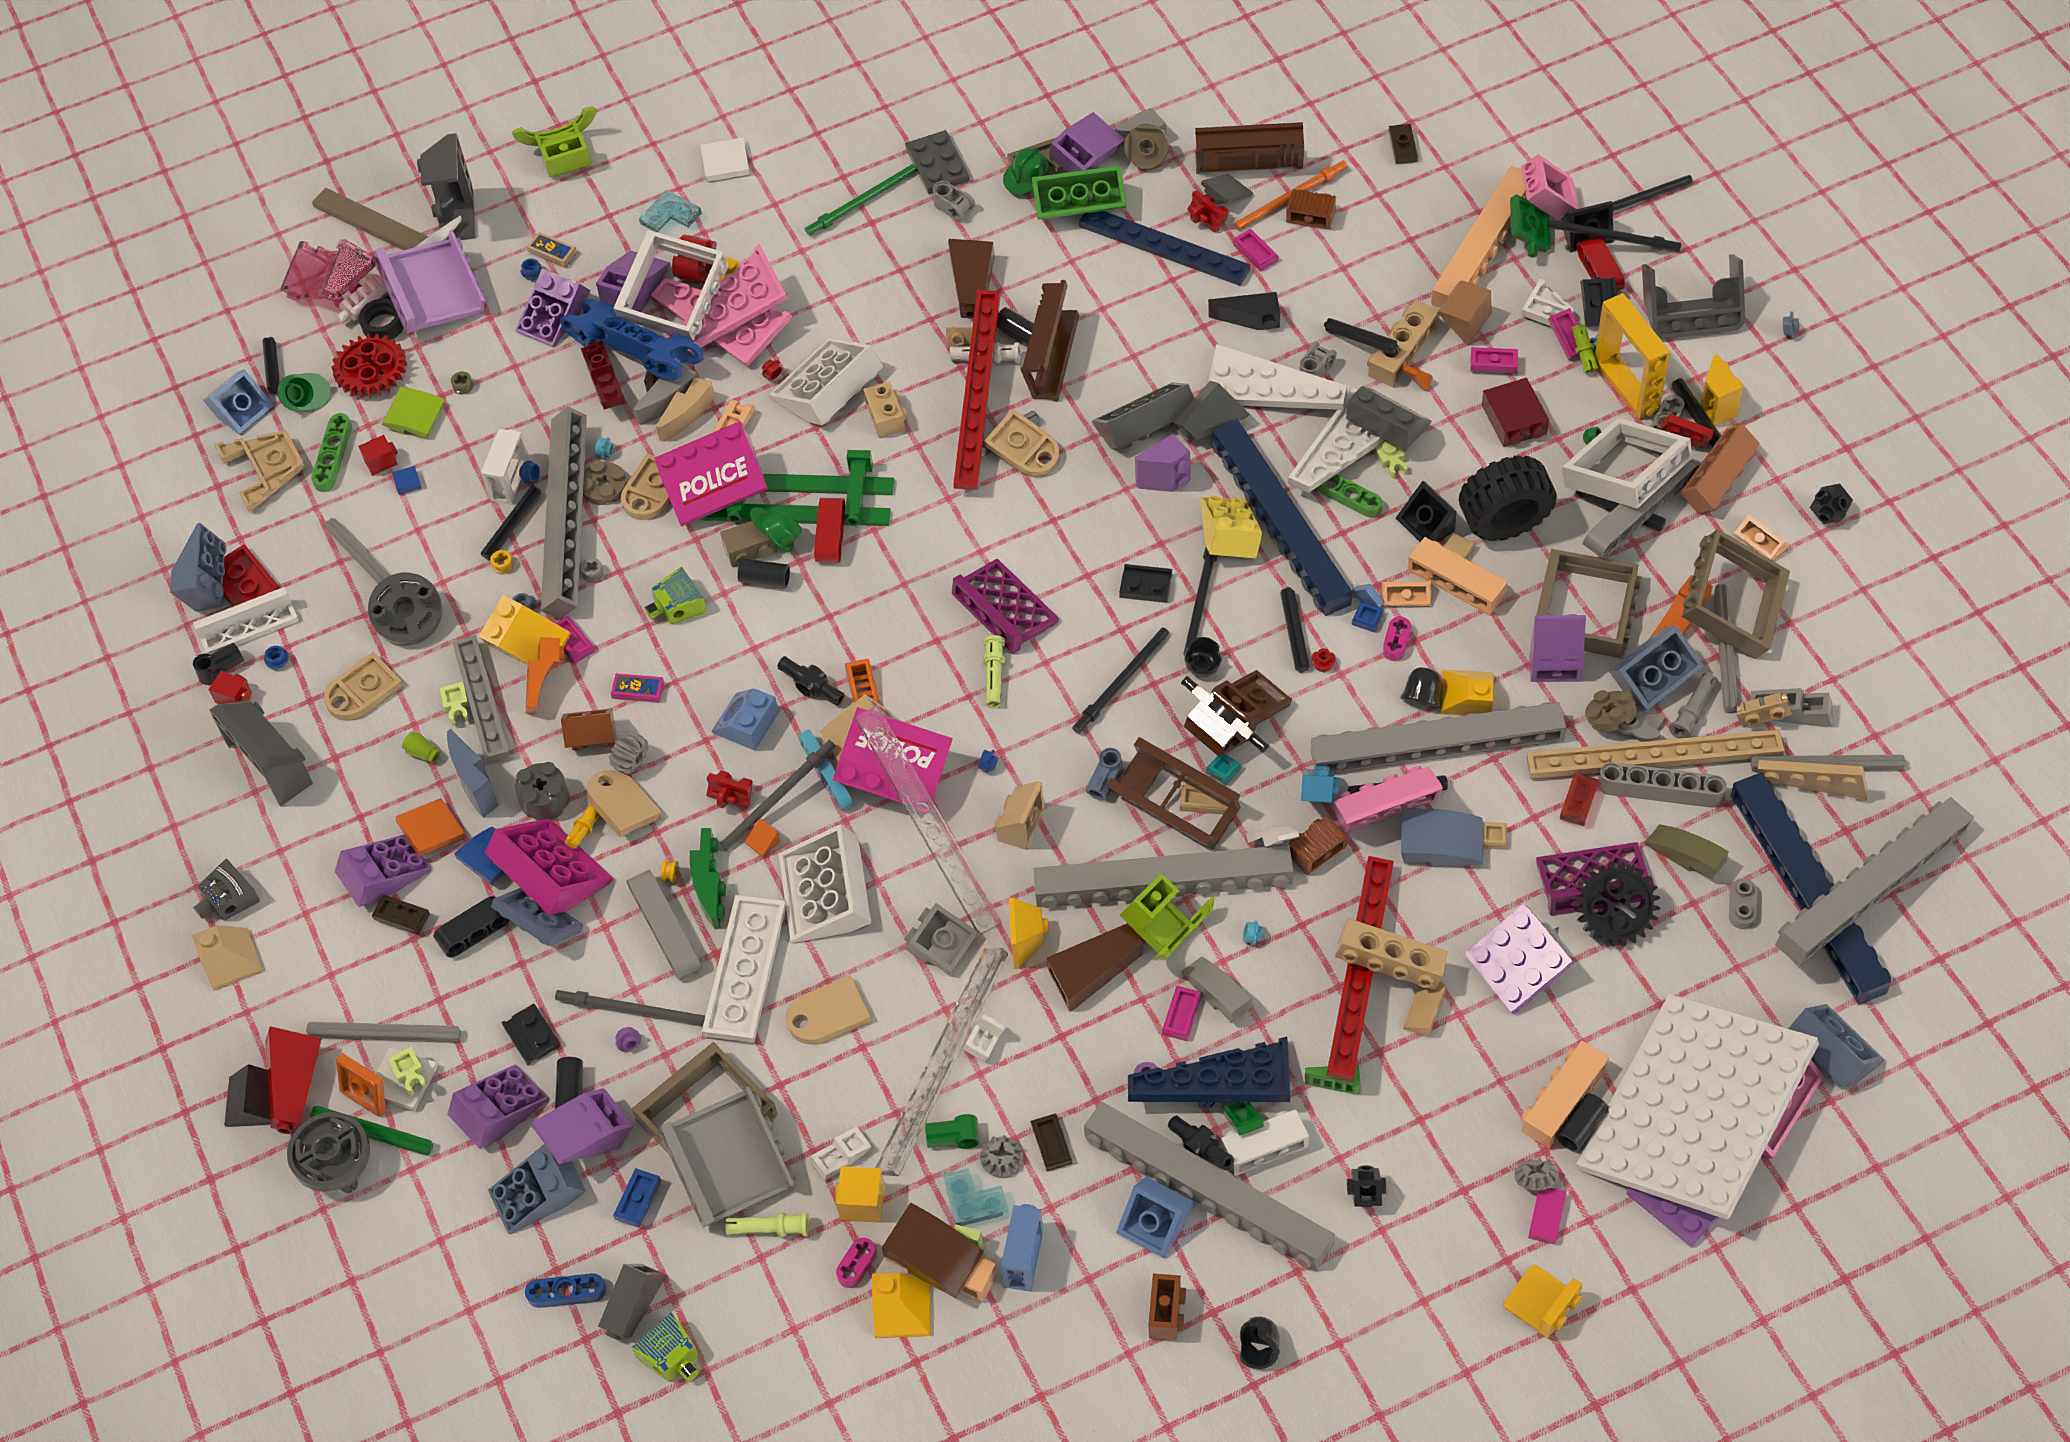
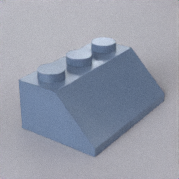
(1657, 667)
(1840, 1047)

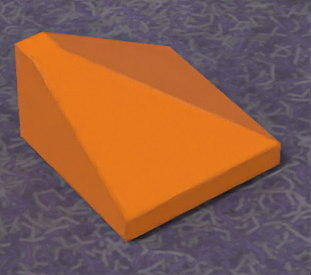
(1422, 378)

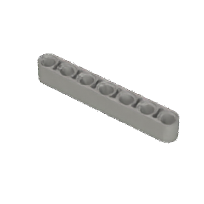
(1625, 519)

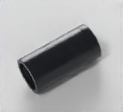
(1015, 325)
(763, 573)
(568, 1080)
(1582, 1122)

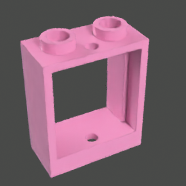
(1549, 187)

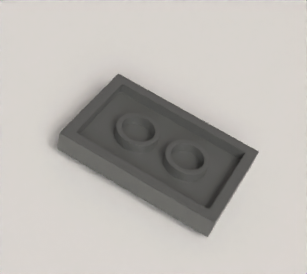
(937, 160)

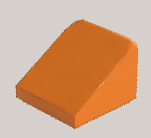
(762, 838)

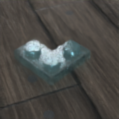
(669, 207)
(969, 1205)

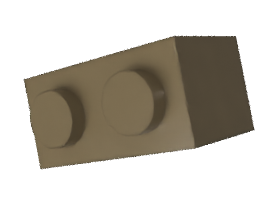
(746, 542)

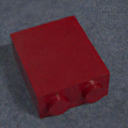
(1515, 412)

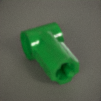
(960, 1132)

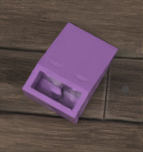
(1085, 144)
(615, 275)
(549, 301)
(1557, 648)
(379, 869)
(495, 1105)
(583, 1127)

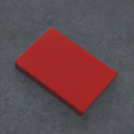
(245, 577)

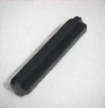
(271, 364)

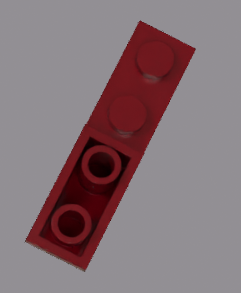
(602, 375)

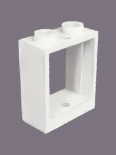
(503, 465)

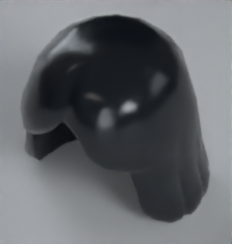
(1423, 686)
(1259, 1331)

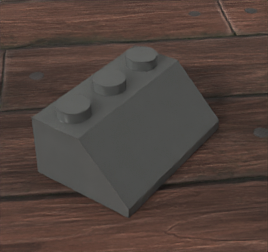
(1385, 417)

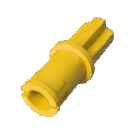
(582, 827)

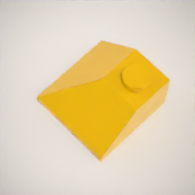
(1466, 692)
(1026, 929)
(900, 1305)

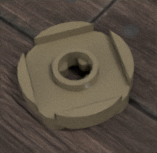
(1156, 137)
(599, 472)
(1610, 710)

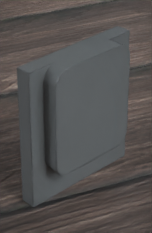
(1225, 189)

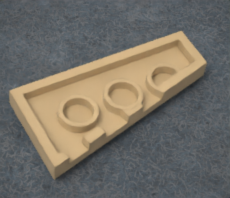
(1826, 778)

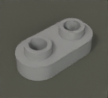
(1743, 902)

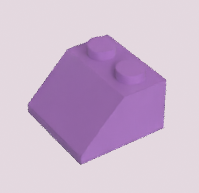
(1163, 466)

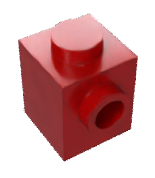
(378, 454)
(230, 688)

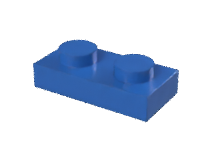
(637, 1197)

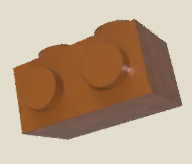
(588, 729)
(1165, 1306)

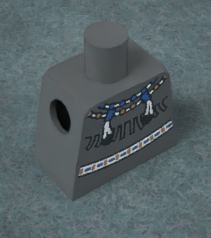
(225, 892)

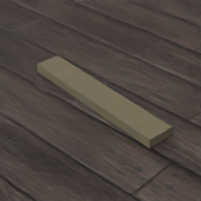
(367, 220)

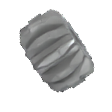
(628, 752)

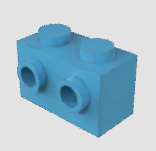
(1319, 784)

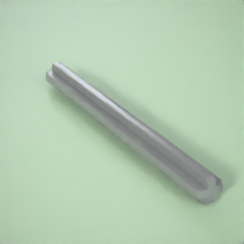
(360, 554)
(1726, 652)
(1869, 762)
(383, 1031)

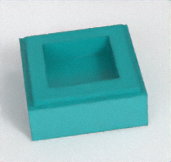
(1223, 769)

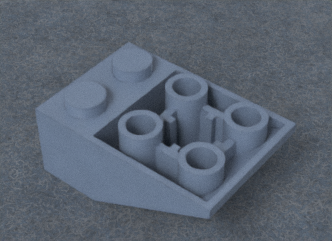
(200, 570)
(535, 1190)

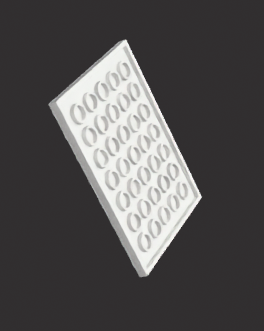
(1698, 1105)

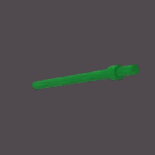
(826, 220)

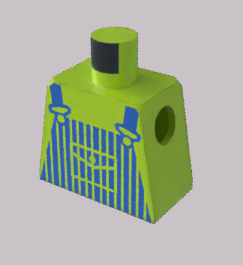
(676, 598)
(668, 1350)

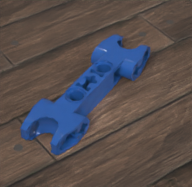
(657, 353)

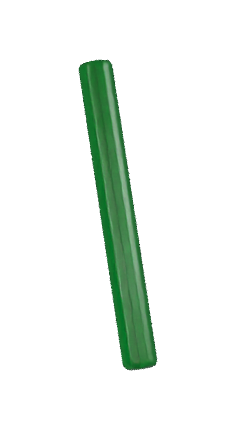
(387, 1135)

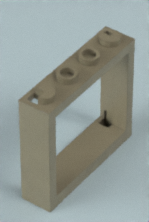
(1755, 563)
(1598, 568)
(687, 1077)

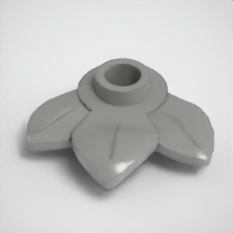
(1643, 725)

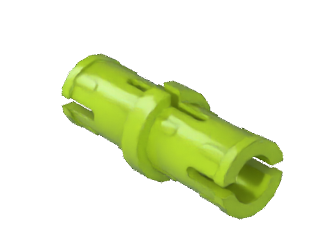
(1584, 348)

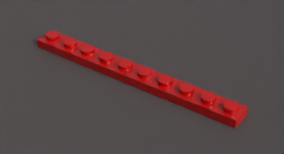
(977, 390)
(1359, 978)

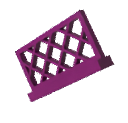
(986, 612)
(1563, 900)

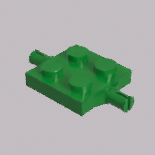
(1530, 225)

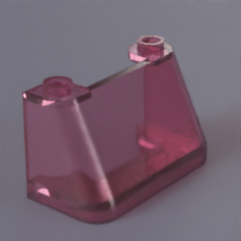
(324, 272)

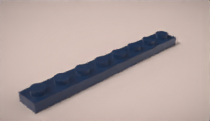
(1166, 246)

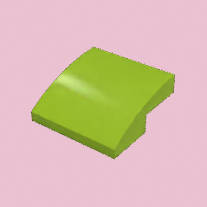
(413, 412)

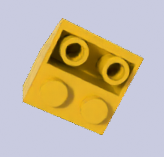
(1721, 392)

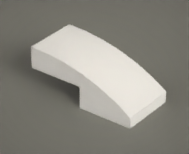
(1272, 835)
(843, 1152)

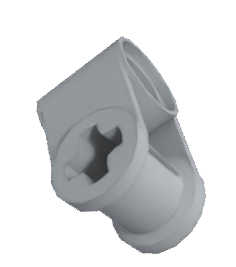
(952, 200)
(1317, 360)

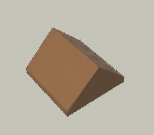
(1466, 310)

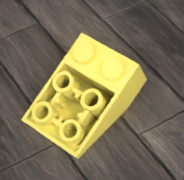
(1230, 527)

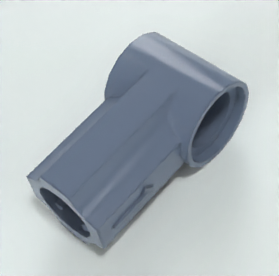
(1104, 772)

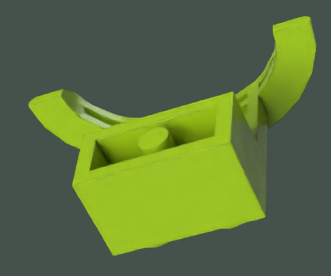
(562, 147)
(1159, 920)

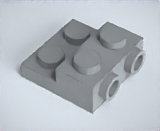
(940, 938)

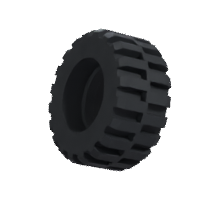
(1507, 498)

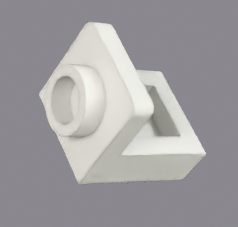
(983, 1037)

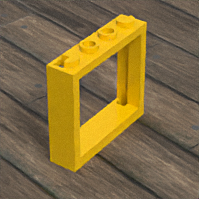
(1622, 317)

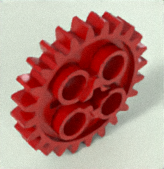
(369, 365)

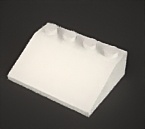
(827, 380)
(824, 886)

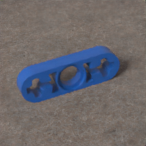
(584, 1280)

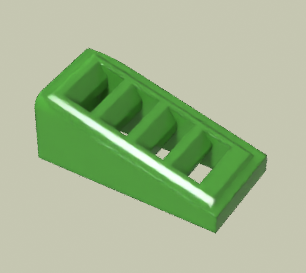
(1317, 1077)

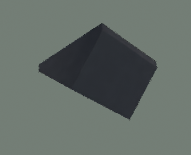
(1596, 216)
(1427, 514)
(248, 1098)

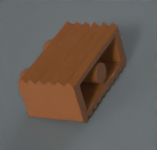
(1311, 208)
(1317, 844)

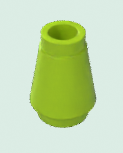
(418, 746)

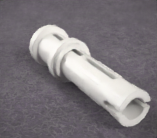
(1001, 353)

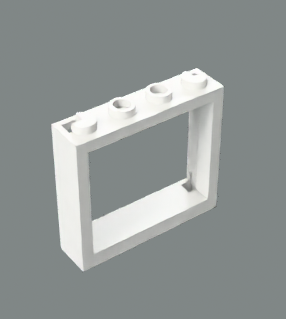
(639, 270)
(1675, 455)

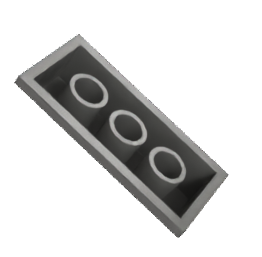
(1144, 415)

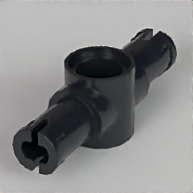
(810, 681)
(1201, 1142)

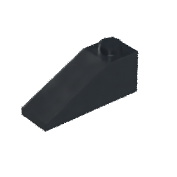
(1250, 311)

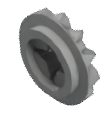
(1009, 1164)
(1536, 1181)

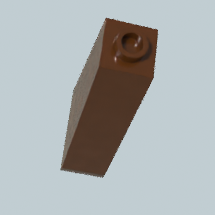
(972, 271)
(1093, 963)

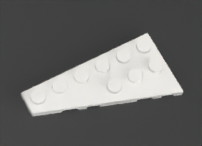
(1270, 384)

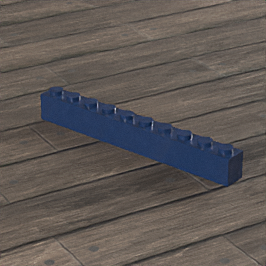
(1281, 518)
(1806, 882)

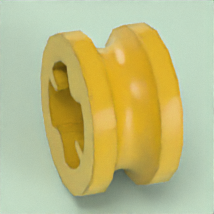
(497, 557)
(669, 871)

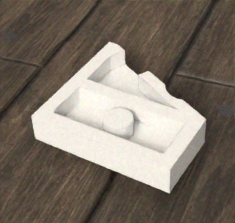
(1543, 304)

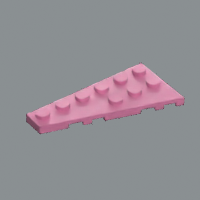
(740, 298)
(743, 342)

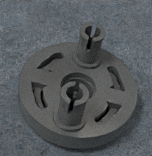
(384, 613)
(337, 1169)

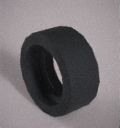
(377, 308)

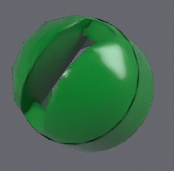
(1590, 434)

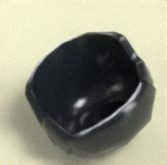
(1202, 657)

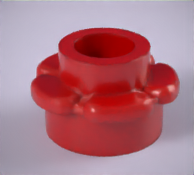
(771, 369)
(1323, 665)

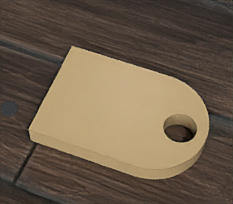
(1022, 444)
(647, 489)
(361, 688)
(622, 803)
(829, 1012)

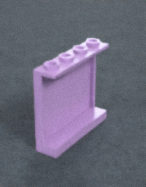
(431, 284)

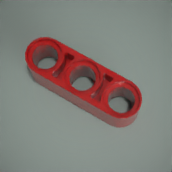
(1599, 261)
(829, 530)

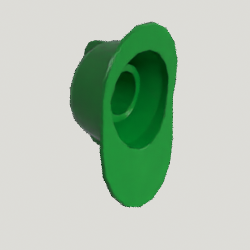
(1019, 174)
(303, 391)
(777, 526)

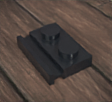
(1593, 295)
(1145, 583)
(530, 1034)

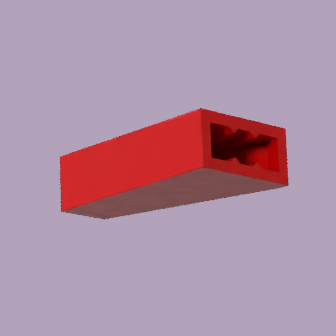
(289, 1075)

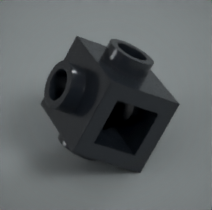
(1831, 504)
(1366, 1186)

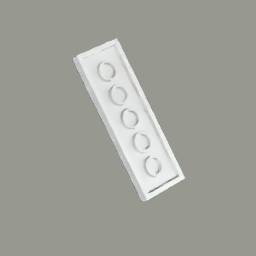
(744, 969)

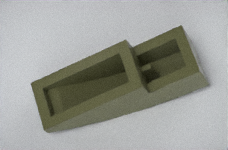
(1688, 850)

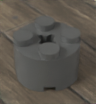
(542, 791)

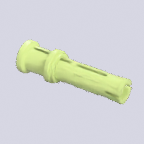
(993, 661)
(782, 1225)

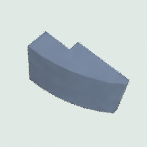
(471, 774)
(1441, 837)

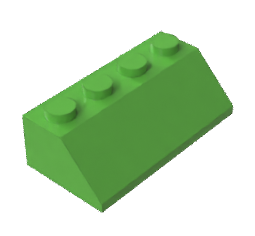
(1078, 192)

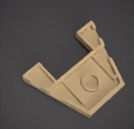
(273, 460)

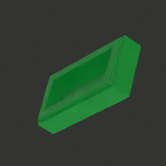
(1242, 1117)

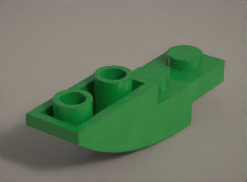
(706, 878)

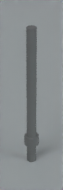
(814, 760)
(583, 999)

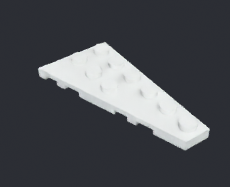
(1333, 451)

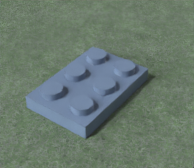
(532, 919)

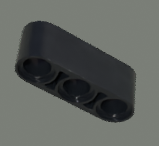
(469, 928)

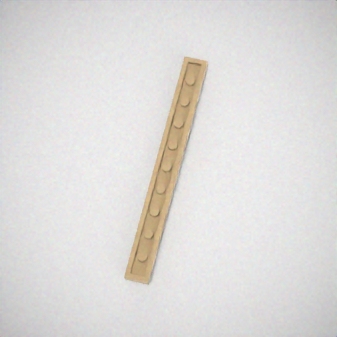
(1655, 753)

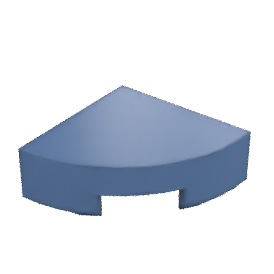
(1367, 594)

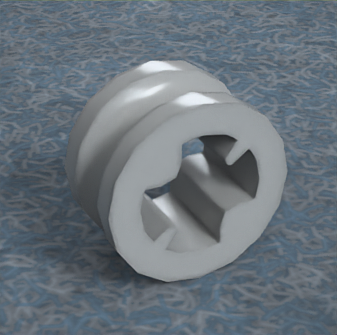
(592, 563)

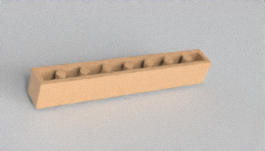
(1482, 239)

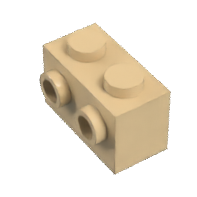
(884, 409)

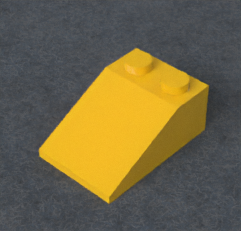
(518, 629)

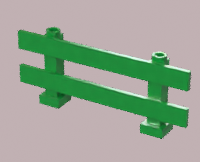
(854, 486)

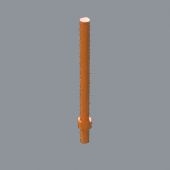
(1325, 175)

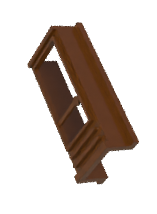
(1249, 147)
(1050, 343)
(1145, 769)

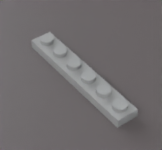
(481, 699)

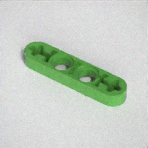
(335, 452)
(1357, 503)

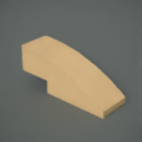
(685, 408)

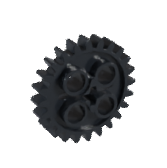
(1630, 884)

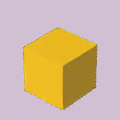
(860, 1194)

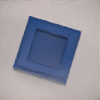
(406, 480)
(1367, 617)

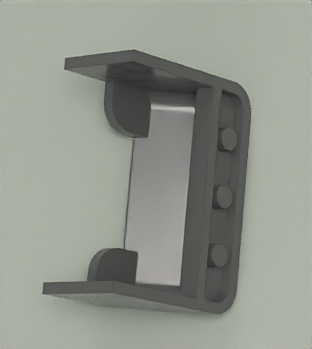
(447, 173)
(1700, 316)
(266, 749)

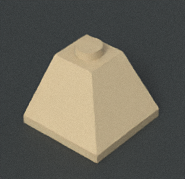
(227, 954)

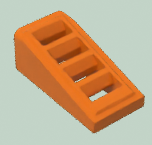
(856, 667)

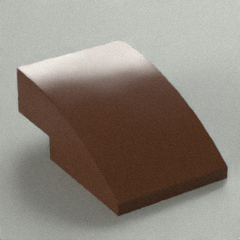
(932, 1250)

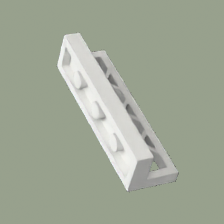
(245, 617)

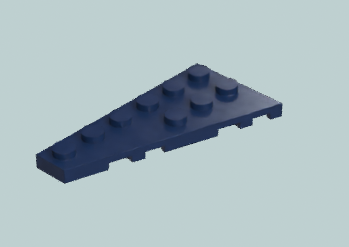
(1227, 1076)

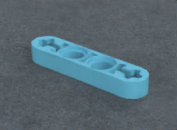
(825, 771)

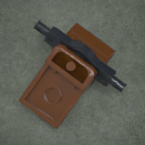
(1233, 711)

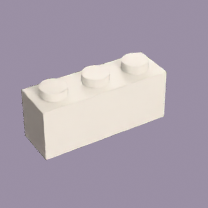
(1275, 1140)

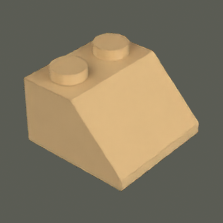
(1021, 815)

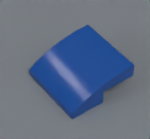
(473, 856)

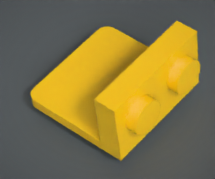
(1543, 1300)

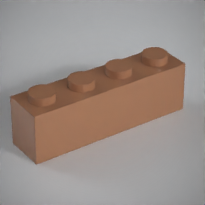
(1720, 468)

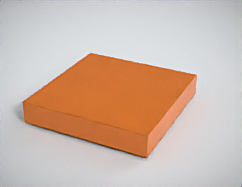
(430, 827)
(360, 1085)

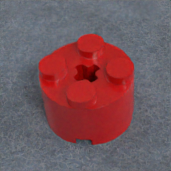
(691, 269)

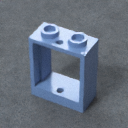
(1022, 1247)

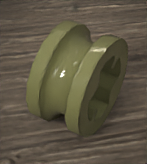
(463, 377)

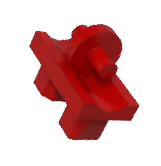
(1205, 211)
(728, 790)

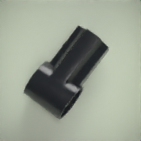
(209, 666)

